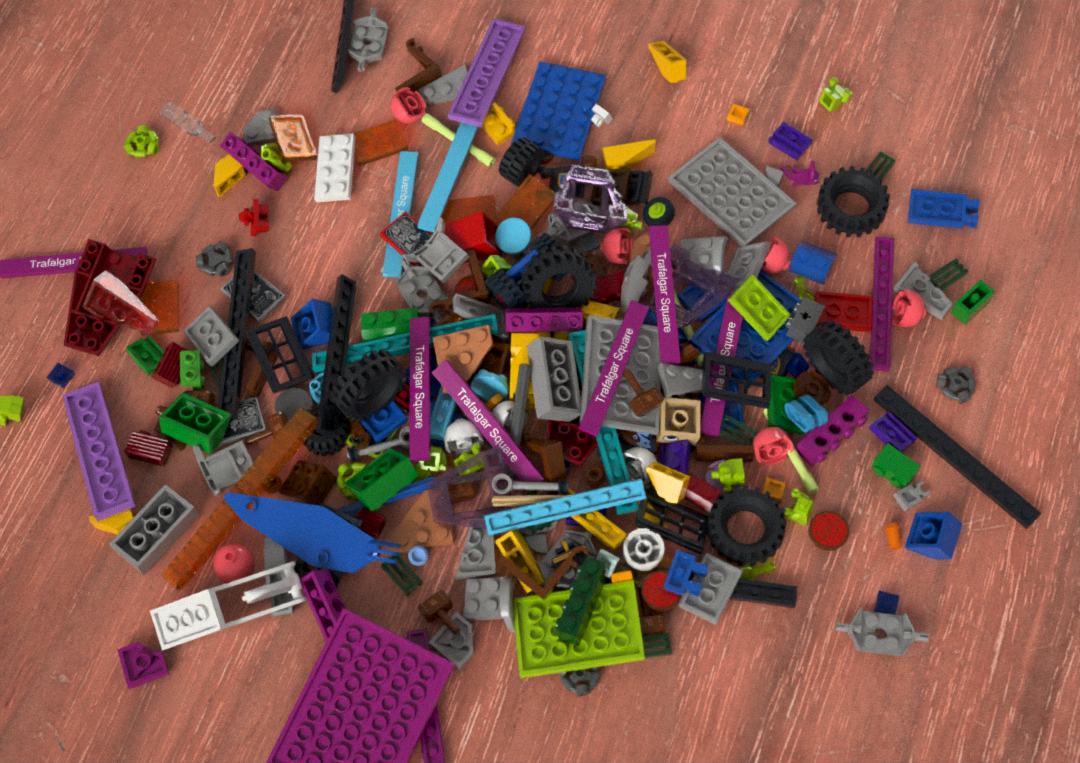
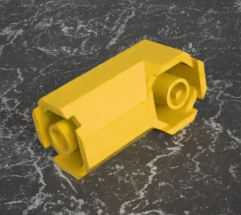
(519, 354)

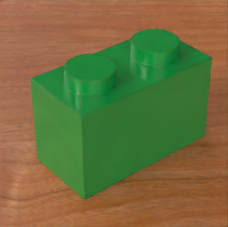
(972, 302)
(895, 467)

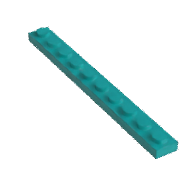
(401, 343)
(607, 437)

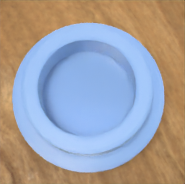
(418, 555)

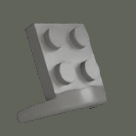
(707, 252)
(439, 254)
(224, 467)
(490, 600)

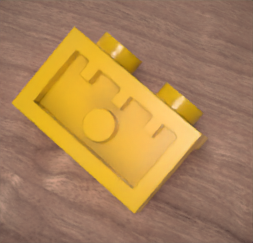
(498, 125)
(599, 310)

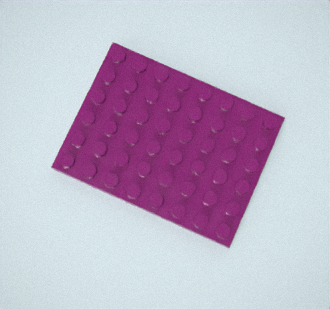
(363, 698)

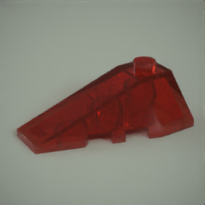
(114, 300)

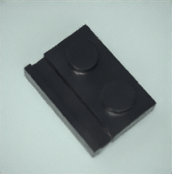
(639, 187)

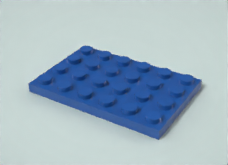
(560, 109)
(750, 343)

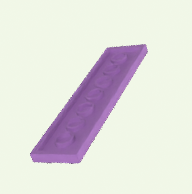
(486, 73)
(98, 451)

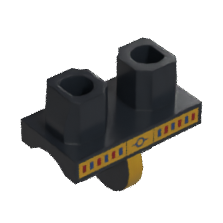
(557, 561)

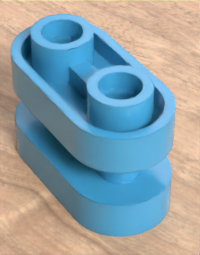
(806, 413)

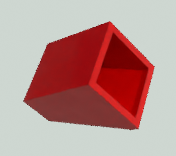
(475, 233)

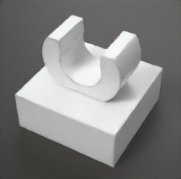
(600, 116)

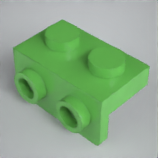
(191, 368)

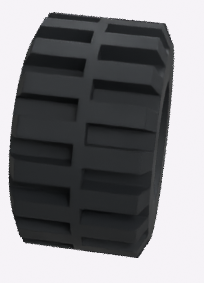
(521, 160)
(324, 444)

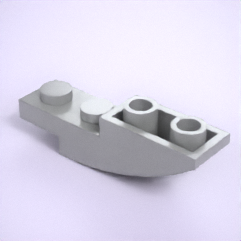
(634, 280)
(275, 556)

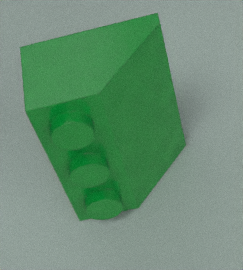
(386, 323)
(195, 422)
(382, 479)

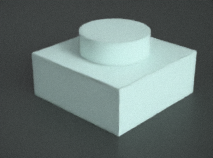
(610, 559)

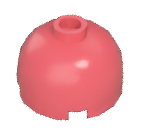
(408, 106)
(617, 246)
(776, 257)
(908, 309)
(772, 445)
(233, 562)

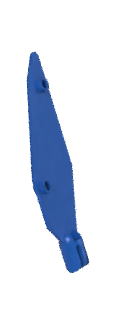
(311, 532)

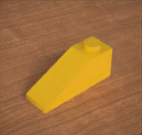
(669, 61)
(627, 155)
(518, 552)

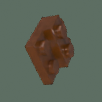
(496, 359)

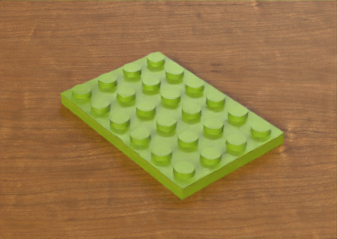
(609, 638)

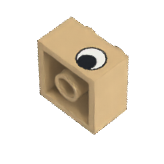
(679, 420)

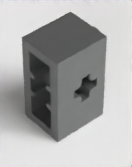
(805, 319)

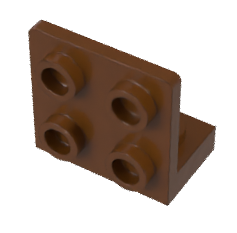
(308, 482)

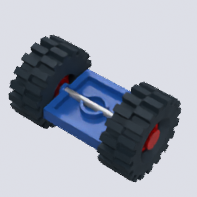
(507, 286)

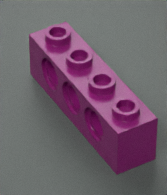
(252, 161)
(543, 319)
(851, 409)
(323, 599)

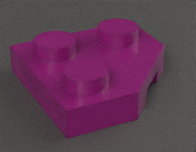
(142, 664)

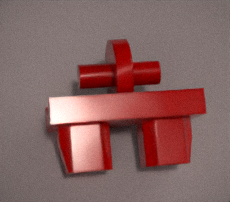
(257, 210)

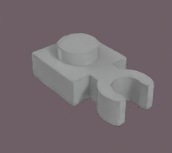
(910, 497)

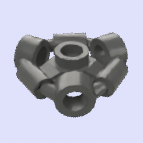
(220, 261)
(957, 383)
(578, 676)

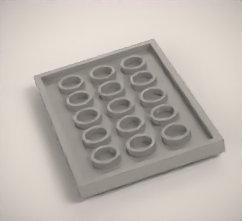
(732, 192)
(642, 363)

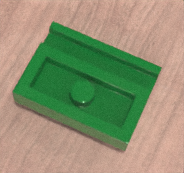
(145, 354)

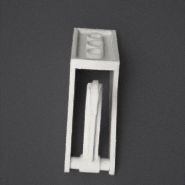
(201, 613)

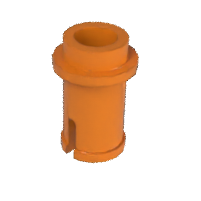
(893, 536)

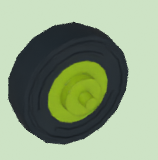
(658, 212)

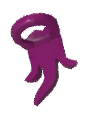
(803, 176)

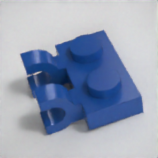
(680, 572)

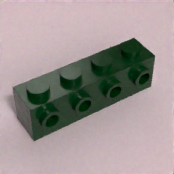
(581, 601)

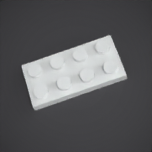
(335, 168)

